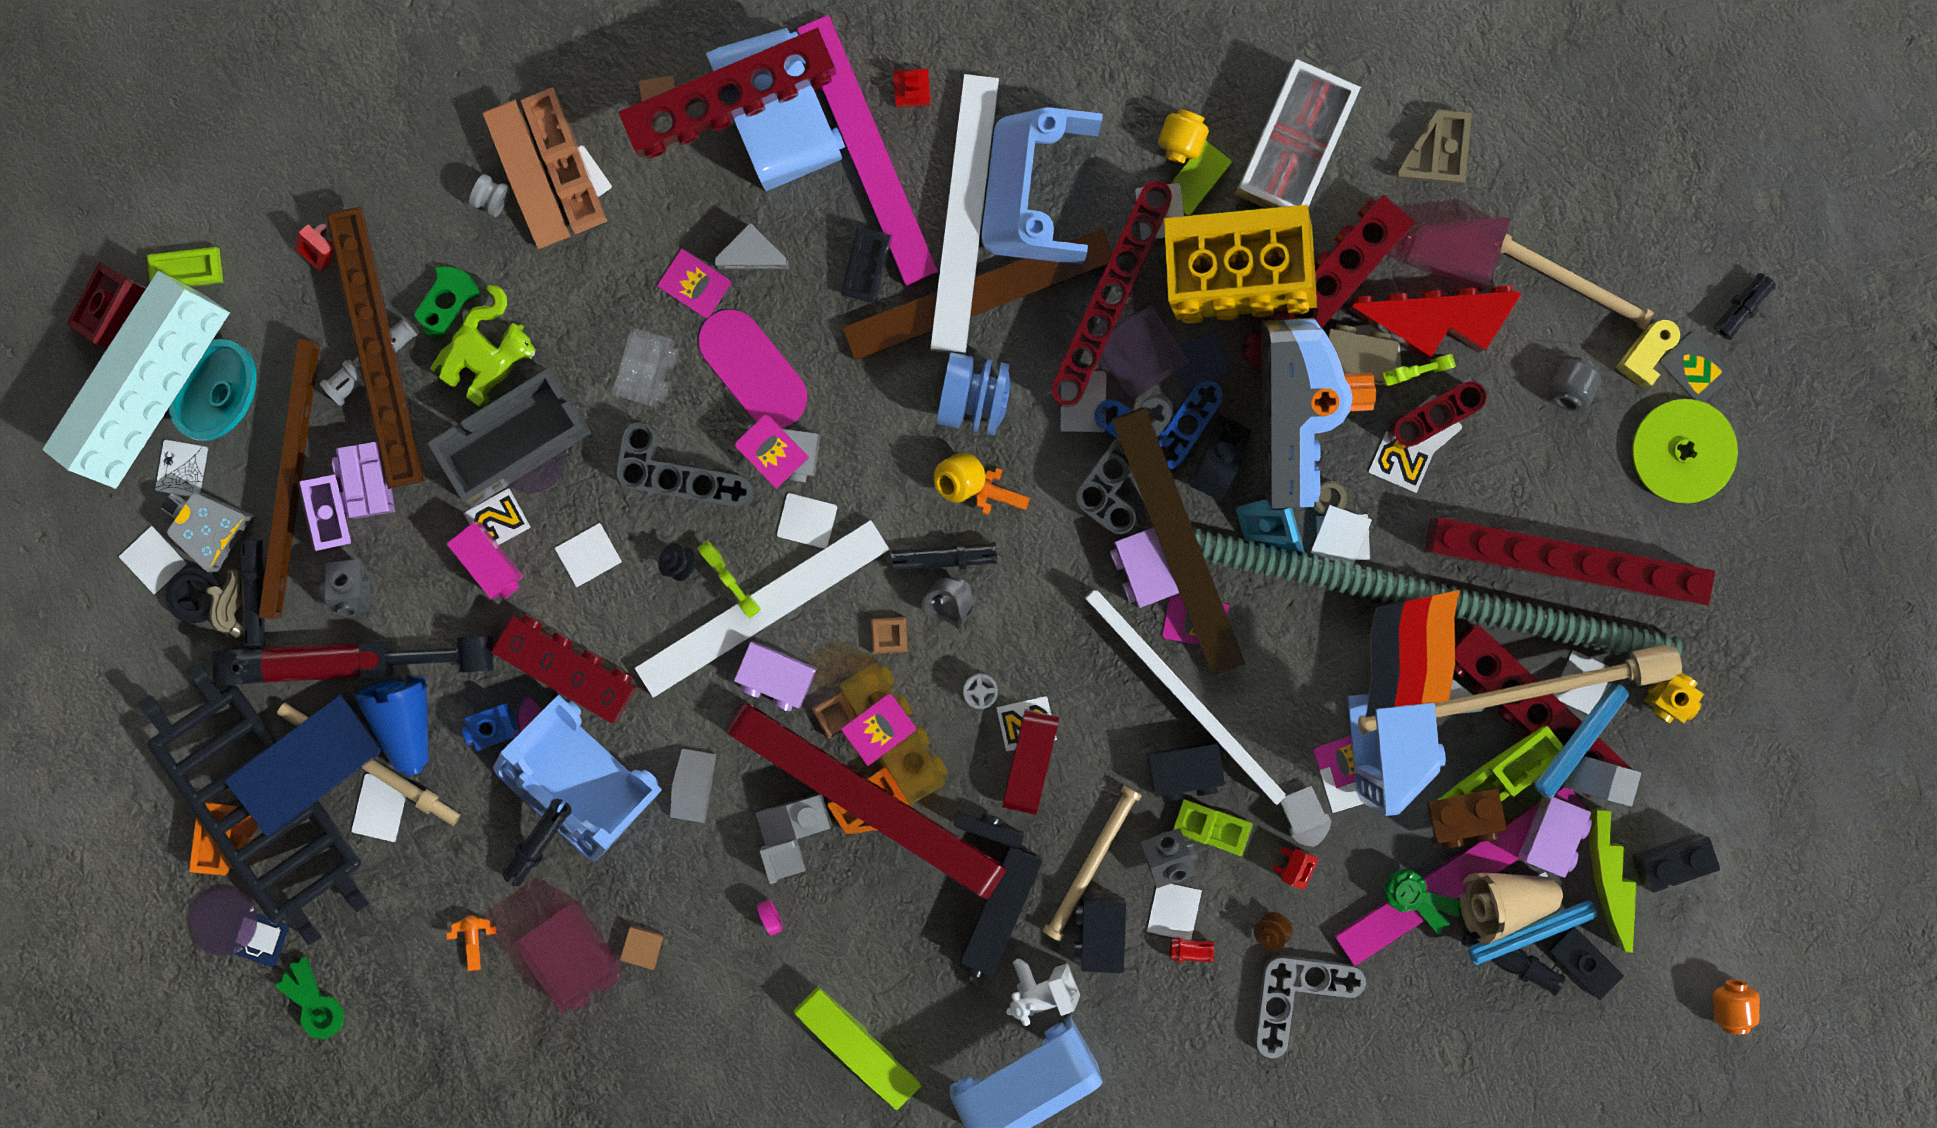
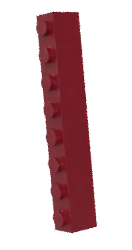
(1569, 561)

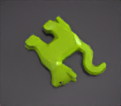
(478, 354)

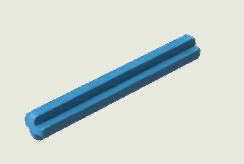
(1581, 740)
(1534, 932)

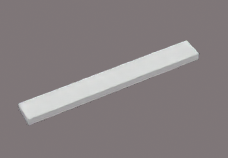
(964, 214)
(775, 602)
(1185, 696)

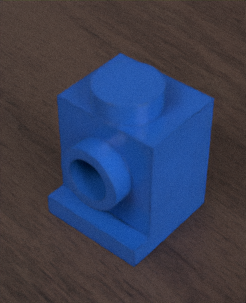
(503, 724)

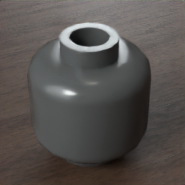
(1574, 384)

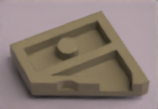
(1440, 150)

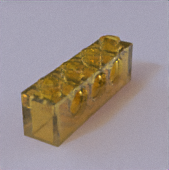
(913, 784)

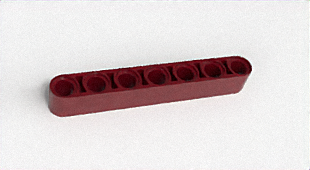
(1113, 277)

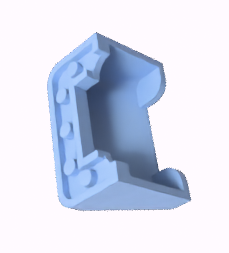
(786, 136)
(566, 763)

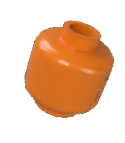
(1736, 1007)

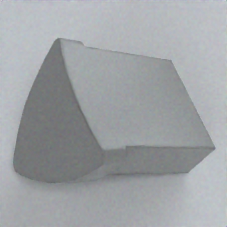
(1306, 817)

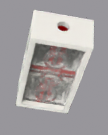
(1297, 138)

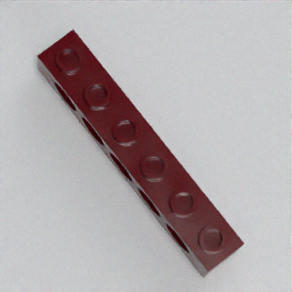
(674, 103)
(1391, 226)
(1476, 643)

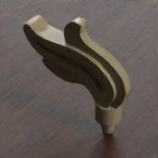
(225, 603)

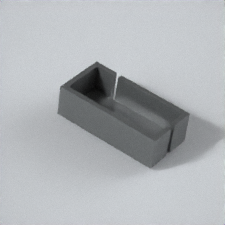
(509, 438)

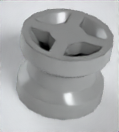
(489, 195)
(984, 692)

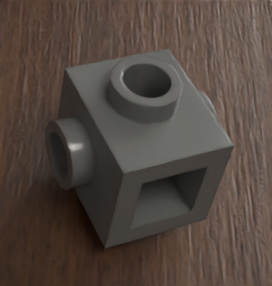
(347, 588)
(1170, 857)

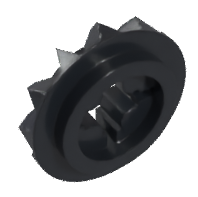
(179, 588)

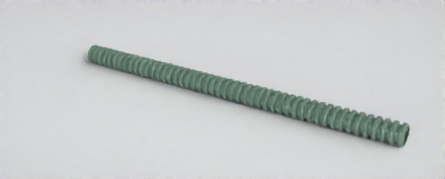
(1398, 589)

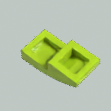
(1213, 827)

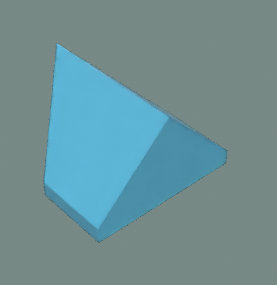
(1270, 525)

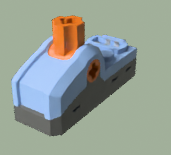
(1301, 397)

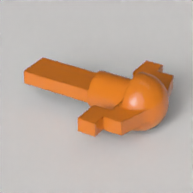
(998, 494)
(470, 926)

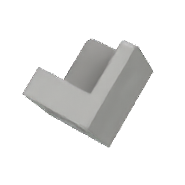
(782, 860)

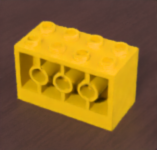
(1240, 263)

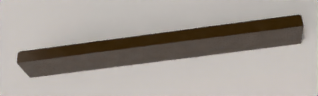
(1178, 540)

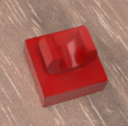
(912, 88)
(314, 247)
(1299, 868)

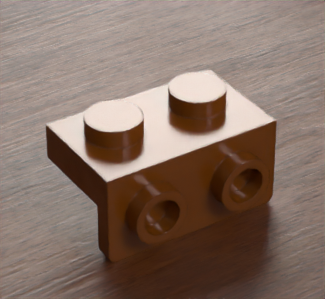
(1465, 817)

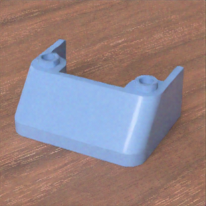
(1007, 223)
(1397, 757)
(1032, 1085)

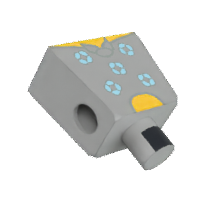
(206, 527)

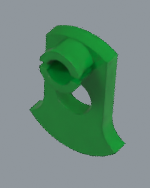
(448, 281)

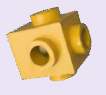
(1663, 694)

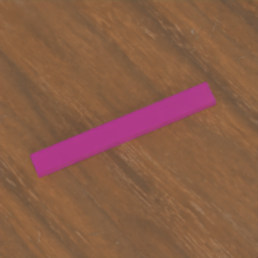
(873, 161)
(1387, 924)

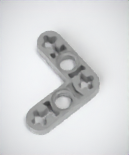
(1296, 982)

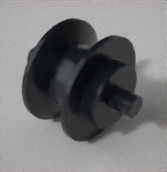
(676, 562)

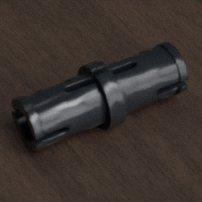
(1744, 306)

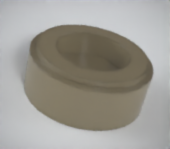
(1330, 494)

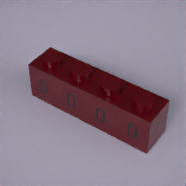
(565, 668)

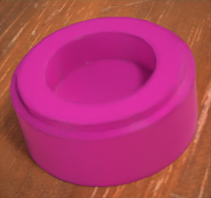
(770, 917)

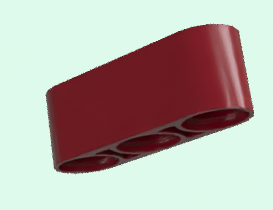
(1453, 413)
(1030, 762)

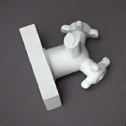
(1031, 998)

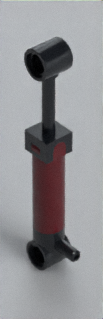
(341, 661)

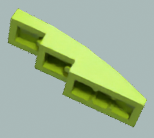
(1514, 767)
(1614, 892)
(857, 1048)

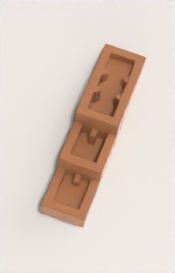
(563, 160)
(526, 174)

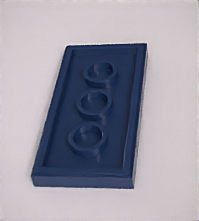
(304, 765)

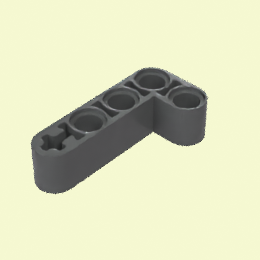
(686, 475)
(1109, 484)

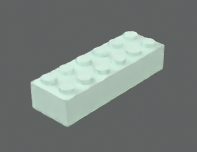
(136, 381)

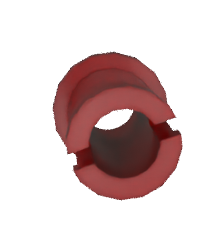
(1191, 950)

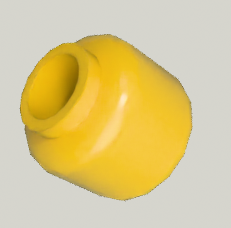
(1183, 136)
(959, 477)

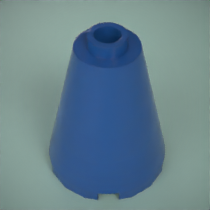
(399, 721)

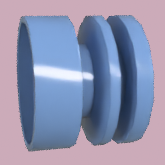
(973, 394)

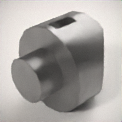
(949, 601)

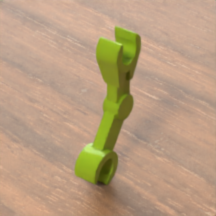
(1404, 373)
(715, 560)

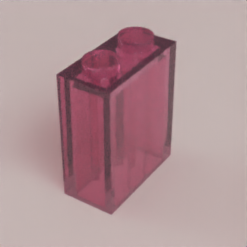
(569, 957)

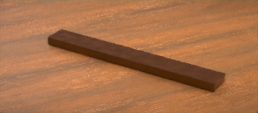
(989, 292)
(375, 347)
(289, 475)

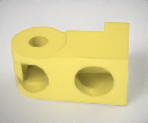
(1647, 351)

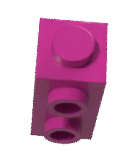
(486, 561)

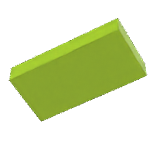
(1200, 176)
(189, 266)

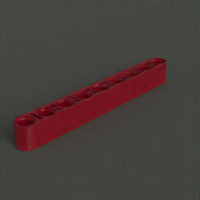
(866, 800)

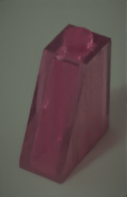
(1457, 249)

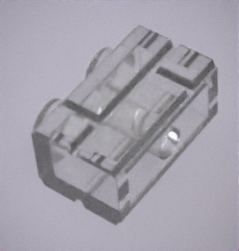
(645, 368)

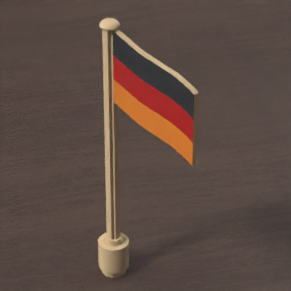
(1416, 663)

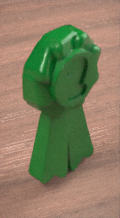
(1407, 892)
(320, 1014)

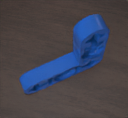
(1193, 397)

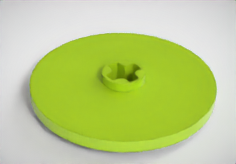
(1710, 442)

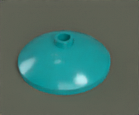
(215, 392)

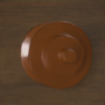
(1273, 931)

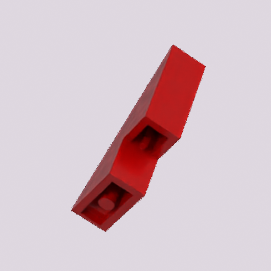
(1425, 321)

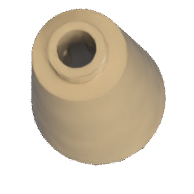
(1506, 902)

